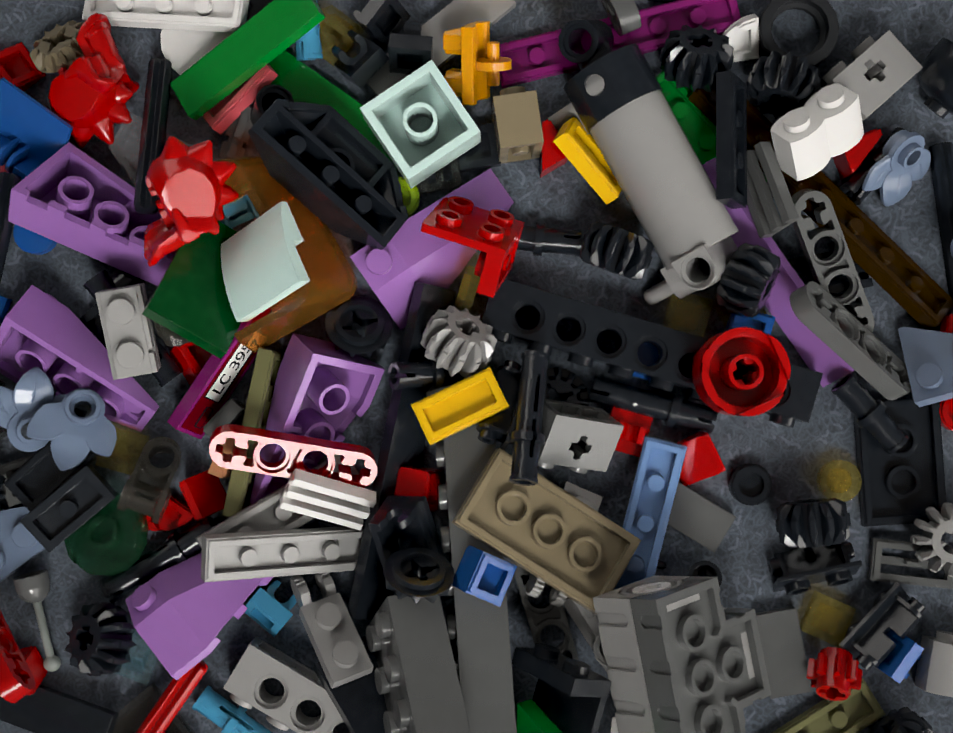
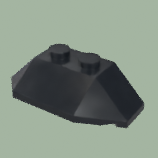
(331, 170)

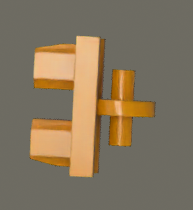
(479, 61)

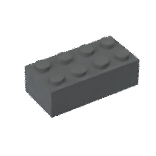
(416, 668)

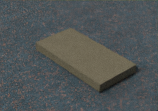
(546, 532)

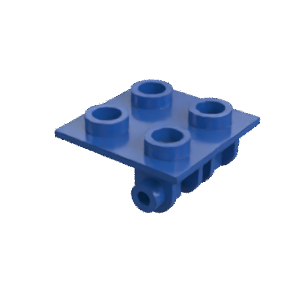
(27, 131)

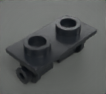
(503, 423)
(830, 565)
(890, 611)

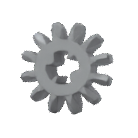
(458, 341)
(931, 539)

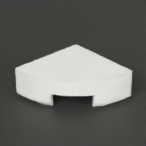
(744, 38)

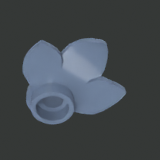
(902, 163)
(20, 405)
(74, 435)

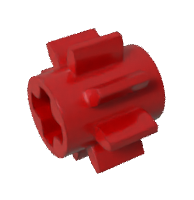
(834, 673)

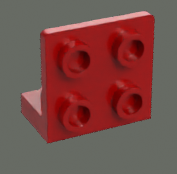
(490, 232)

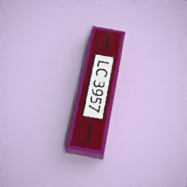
(213, 386)

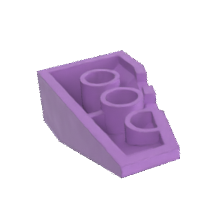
(421, 256)
(315, 397)
(184, 614)

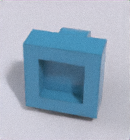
(268, 611)

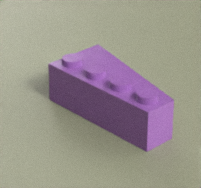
(86, 210)

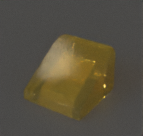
(334, 32)

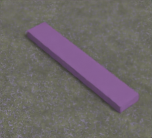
(808, 345)

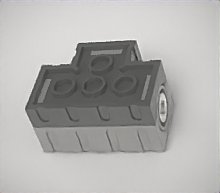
(680, 656)

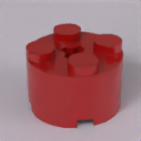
(762, 384)

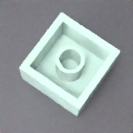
(421, 124)

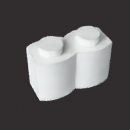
(817, 131)

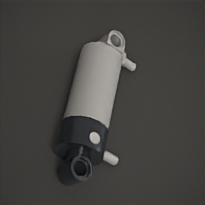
(649, 157)

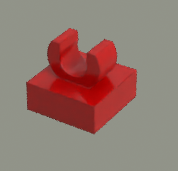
(634, 430)

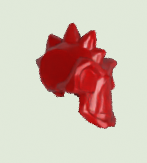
(95, 85)
(189, 195)

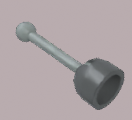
(34, 588)

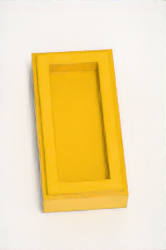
(587, 159)
(460, 406)

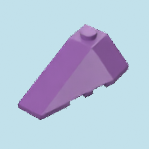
(53, 338)

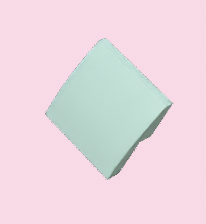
(262, 263)

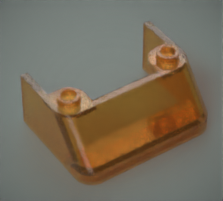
(327, 267)

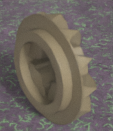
(57, 48)

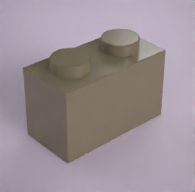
(517, 125)

